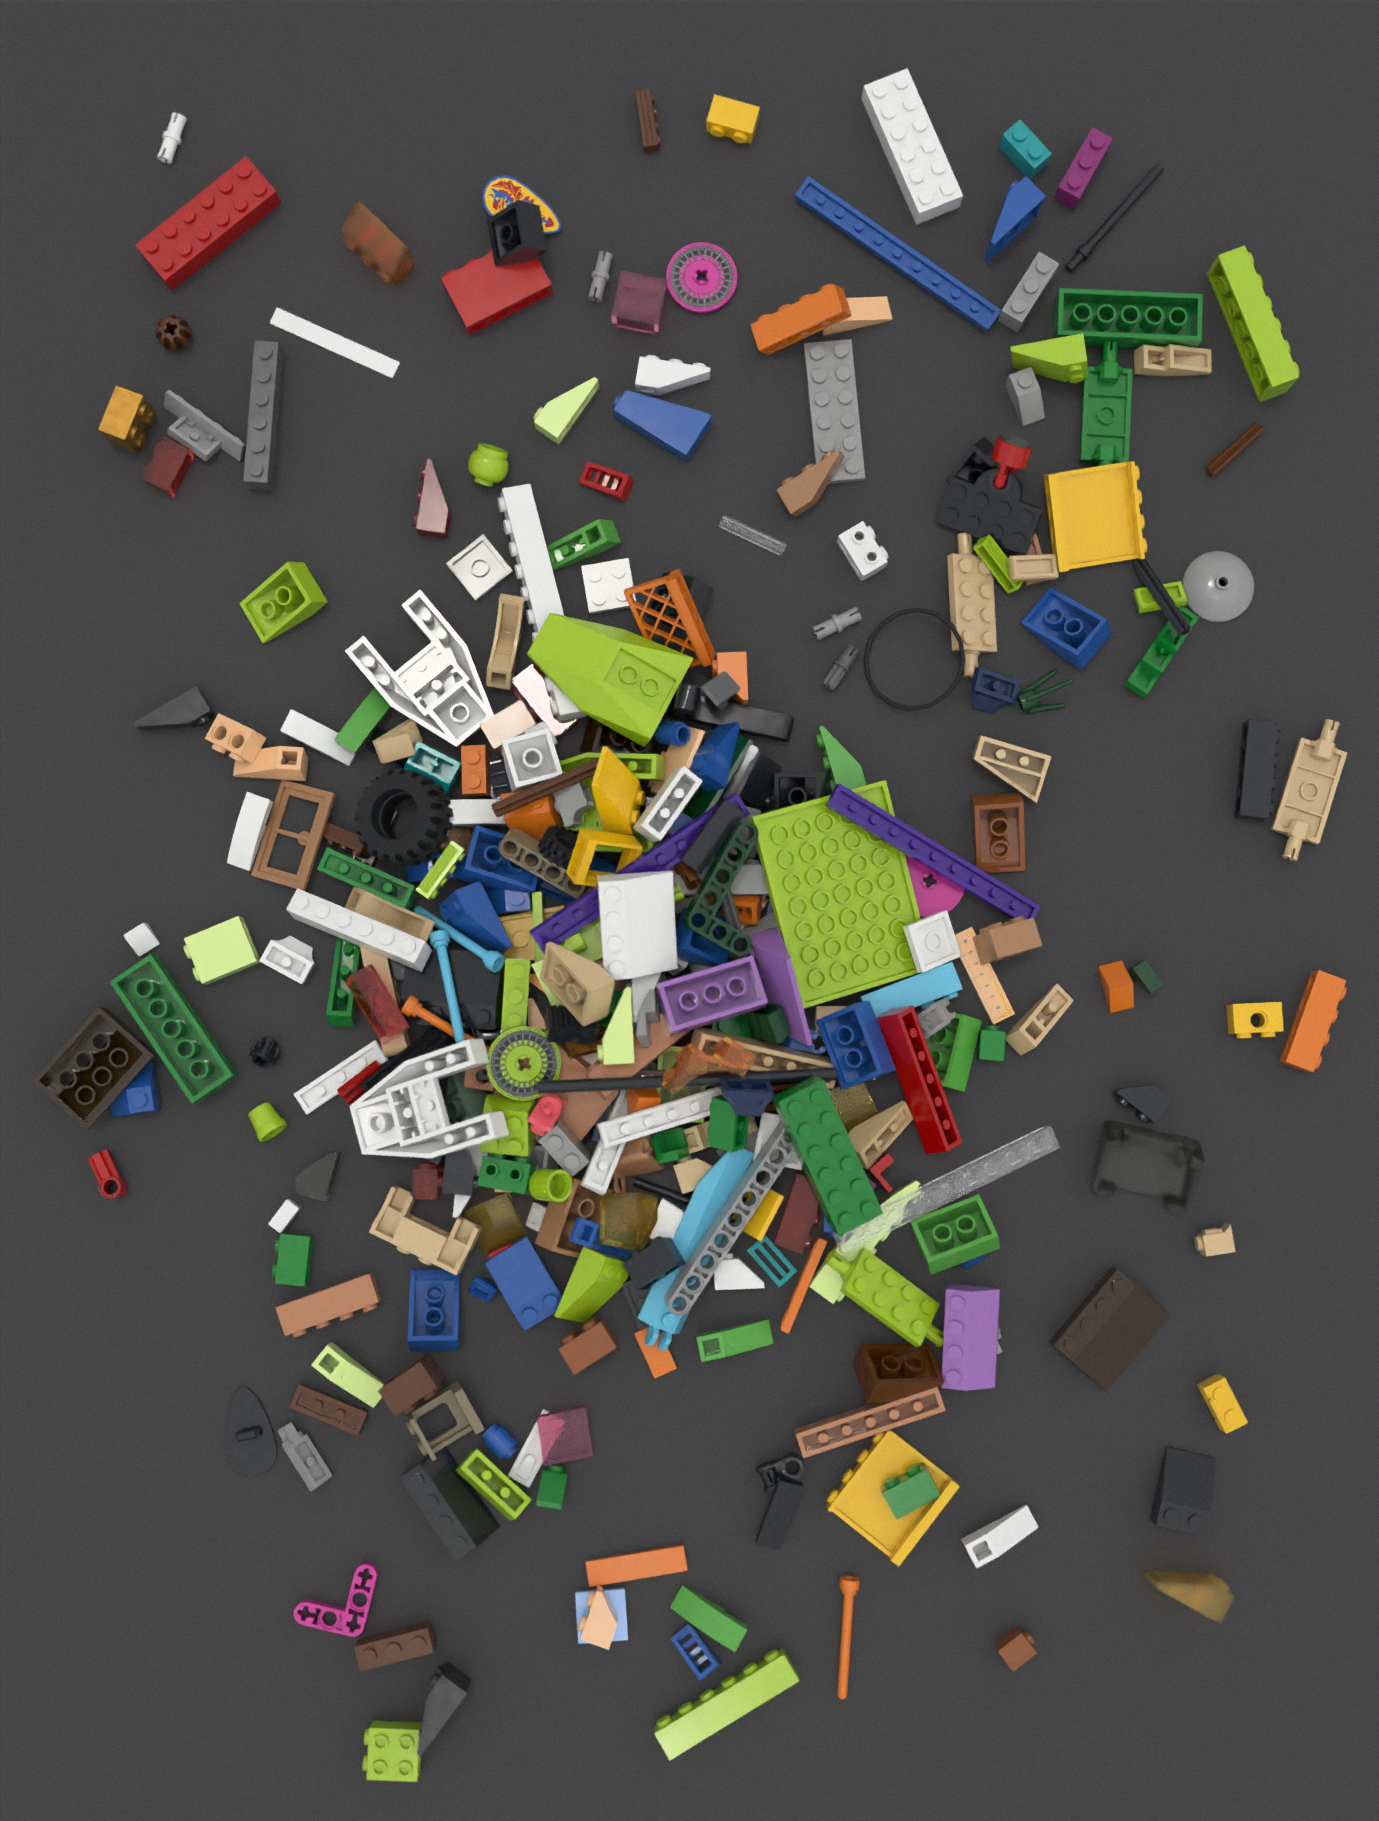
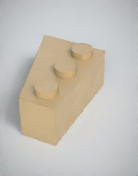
(1013, 764)

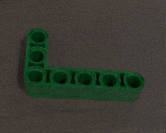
(719, 891)

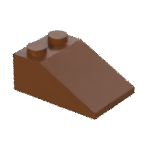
(999, 832)

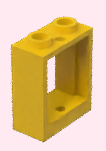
(584, 850)

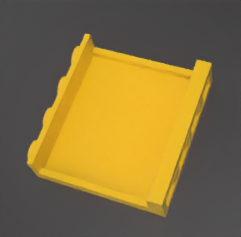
(1095, 515)
(865, 1508)

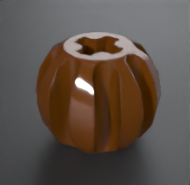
(171, 325)

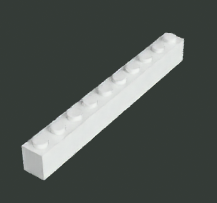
(536, 576)

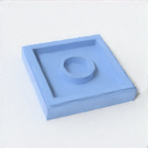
(618, 1602)

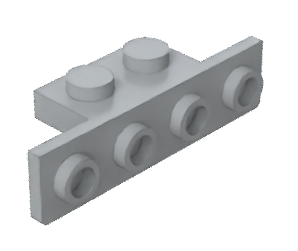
(198, 431)

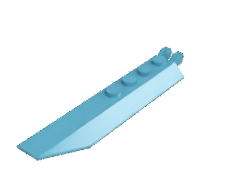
(700, 1213)

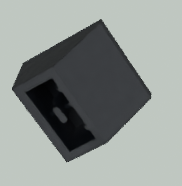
(700, 594)

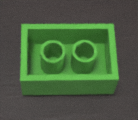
(955, 1234)

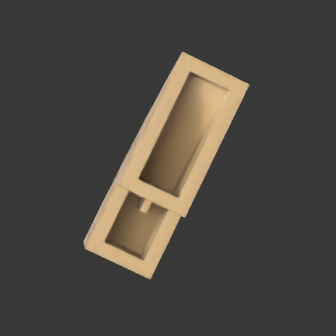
(1172, 360)

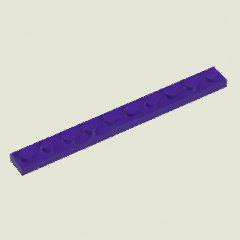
(930, 854)
(659, 858)

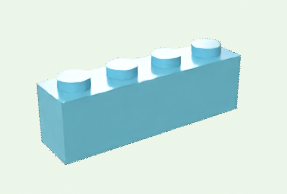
(916, 990)

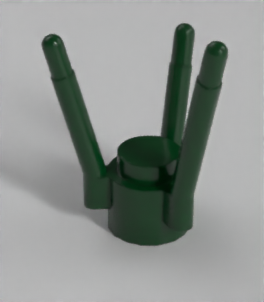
(1029, 699)

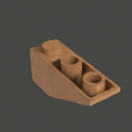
(806, 489)

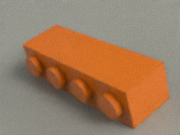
(801, 319)
(1313, 1021)

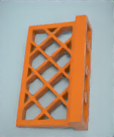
(687, 612)

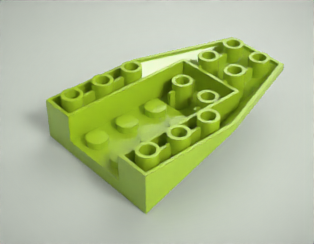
(610, 673)

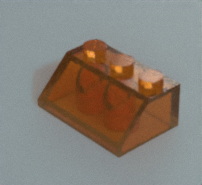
(377, 244)

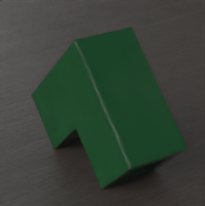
(1144, 974)

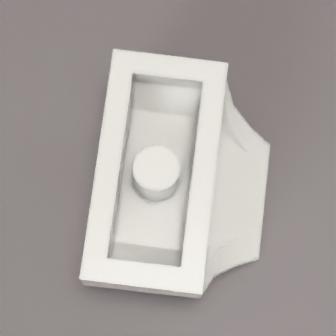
(289, 958)

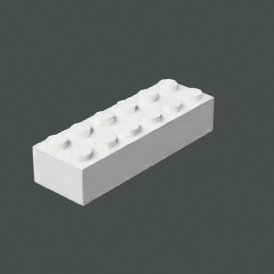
(911, 146)

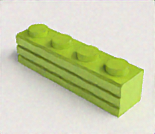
(996, 562)
(442, 868)

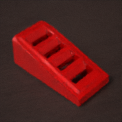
(624, 487)

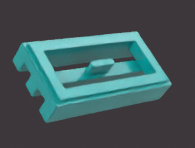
(786, 1276)

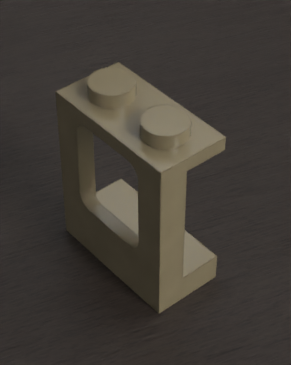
(462, 1411)

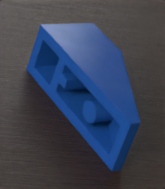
(715, 757)

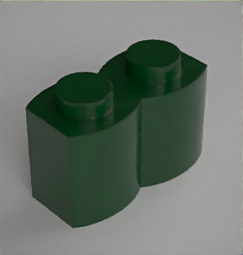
(768, 1024)

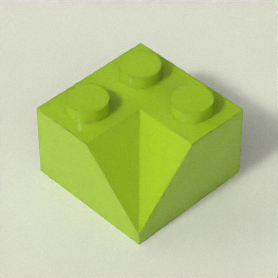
(516, 1113)

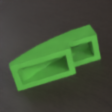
(363, 722)
(709, 1618)

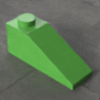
(583, 543)

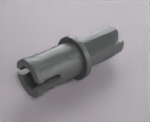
(840, 667)

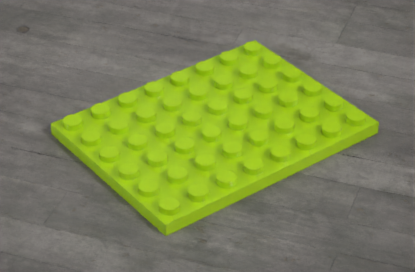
(837, 897)

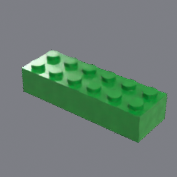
(1129, 317)
(174, 1028)
(827, 1155)

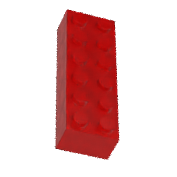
(208, 223)

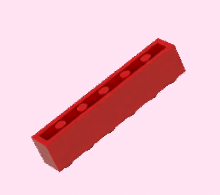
(919, 1079)

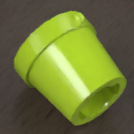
(266, 1122)

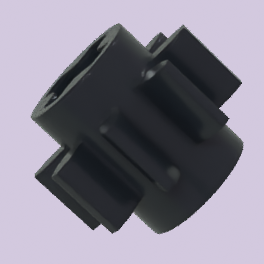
(264, 1052)

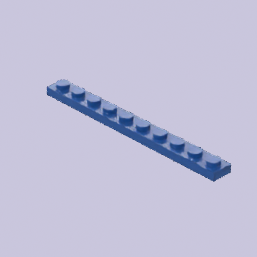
(897, 254)

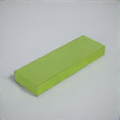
(538, 917)

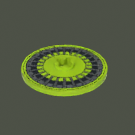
(521, 1043)

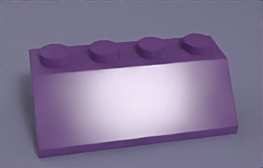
(970, 1337)

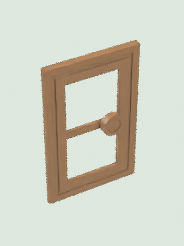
(309, 839)

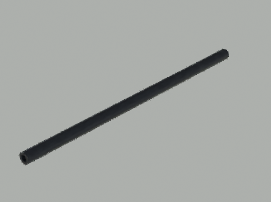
(706, 1079)

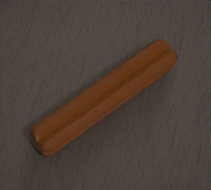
(1234, 449)

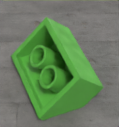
(954, 1050)

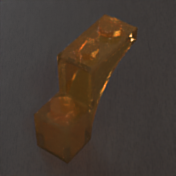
(694, 1062)

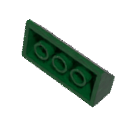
(705, 800)

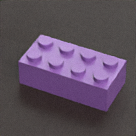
(711, 995)

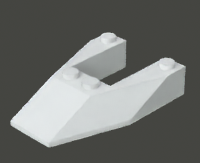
(437, 684)
(408, 1113)

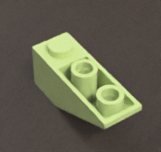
(348, 1374)

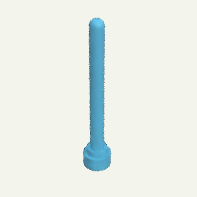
(440, 940)
(492, 959)

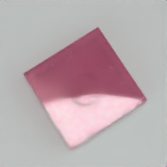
(564, 1435)

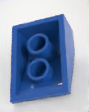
(1019, 210)
(1067, 627)
(493, 870)
(474, 916)
(525, 1282)
(434, 1311)

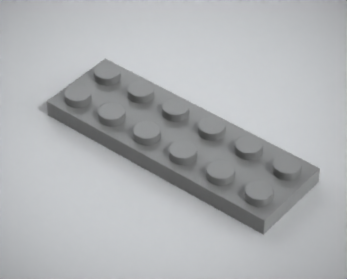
(834, 406)

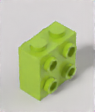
(392, 1751)

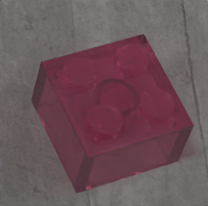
(639, 302)

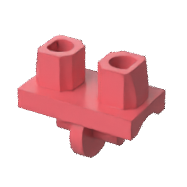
(546, 1113)

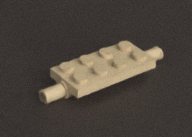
(971, 603)
(1309, 790)

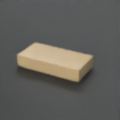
(1033, 567)

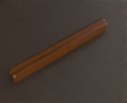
(545, 788)

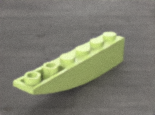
(827, 1280)

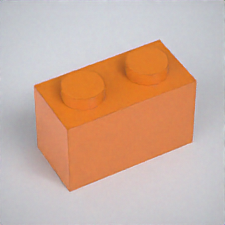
(476, 771)

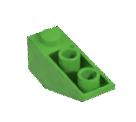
(839, 762)
(734, 1340)

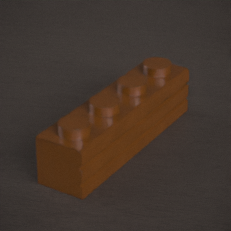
(646, 119)
(344, 839)

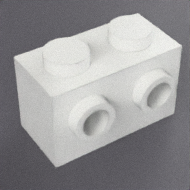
(862, 550)

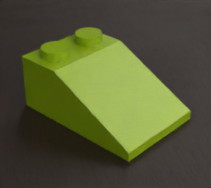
(1054, 358)
(283, 601)
(591, 1284)

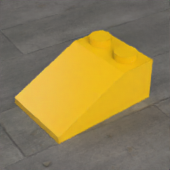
(616, 794)

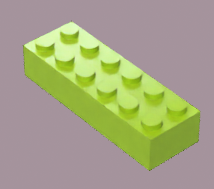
(1253, 323)

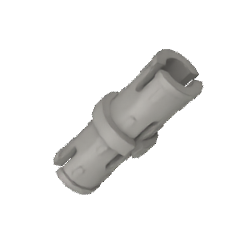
(600, 276)
(836, 623)

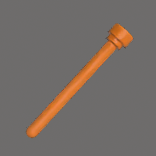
(414, 1008)
(849, 1587)

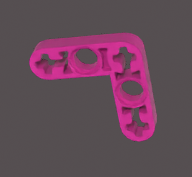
(343, 1615)

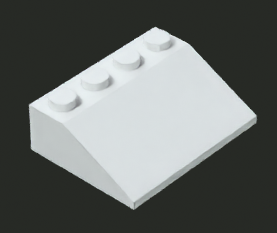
(637, 923)

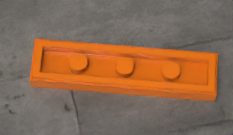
(802, 1284)
(636, 1565)

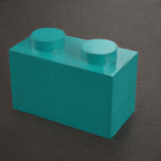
(1025, 150)

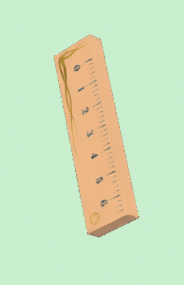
(983, 979)

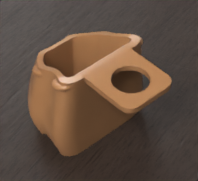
(636, 1159)

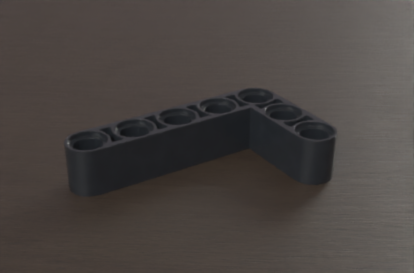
(753, 721)

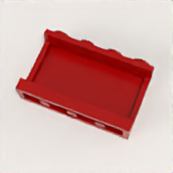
(492, 292)

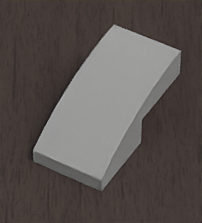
(648, 1014)

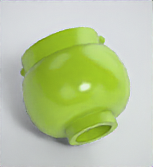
(488, 464)

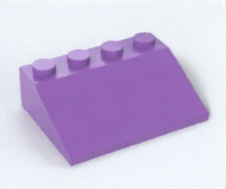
(780, 981)

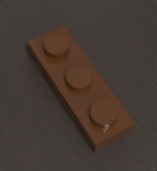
(328, 1409)

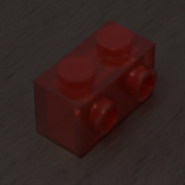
(427, 1182)

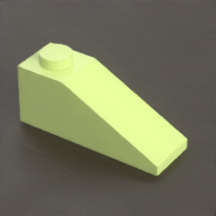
(562, 412)
(618, 1037)

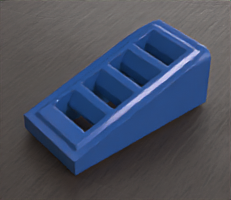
(708, 1653)

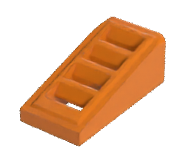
(746, 902)

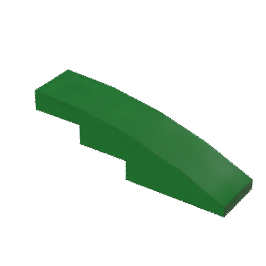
(1158, 656)

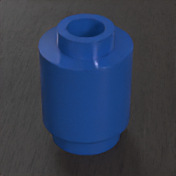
(672, 733)
(500, 1441)

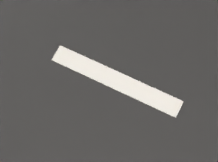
(334, 342)

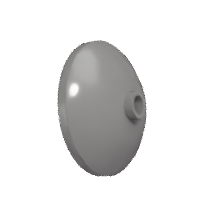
(1207, 597)

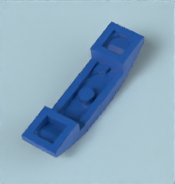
(588, 1234)

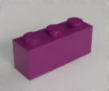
(1083, 168)

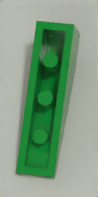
(368, 879)
(341, 1002)

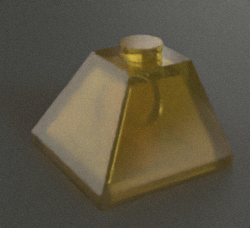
(627, 1219)
(498, 1221)

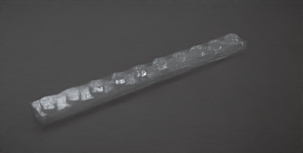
(951, 1187)

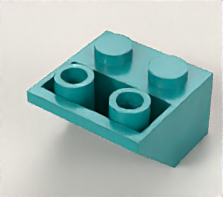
(434, 766)

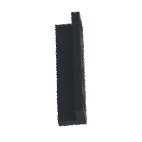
(429, 1042)

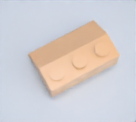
(679, 756)

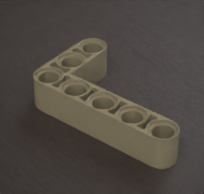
(539, 866)

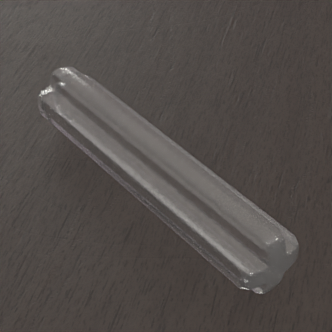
(752, 535)

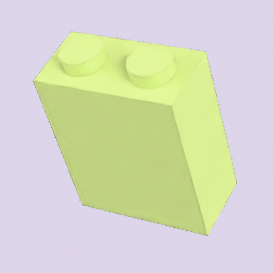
(221, 950)

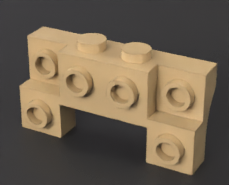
(422, 1238)

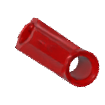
(106, 1172)

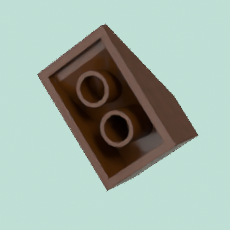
(895, 1371)

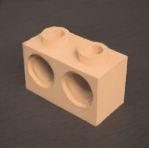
(235, 738)

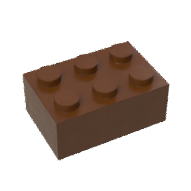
(412, 1384)

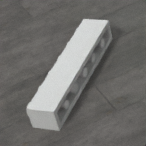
(359, 930)

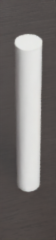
(750, 755)

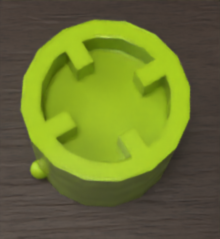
(550, 1185)

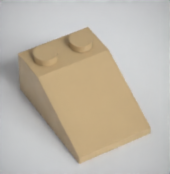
(577, 983)

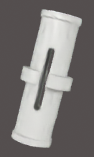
(171, 138)

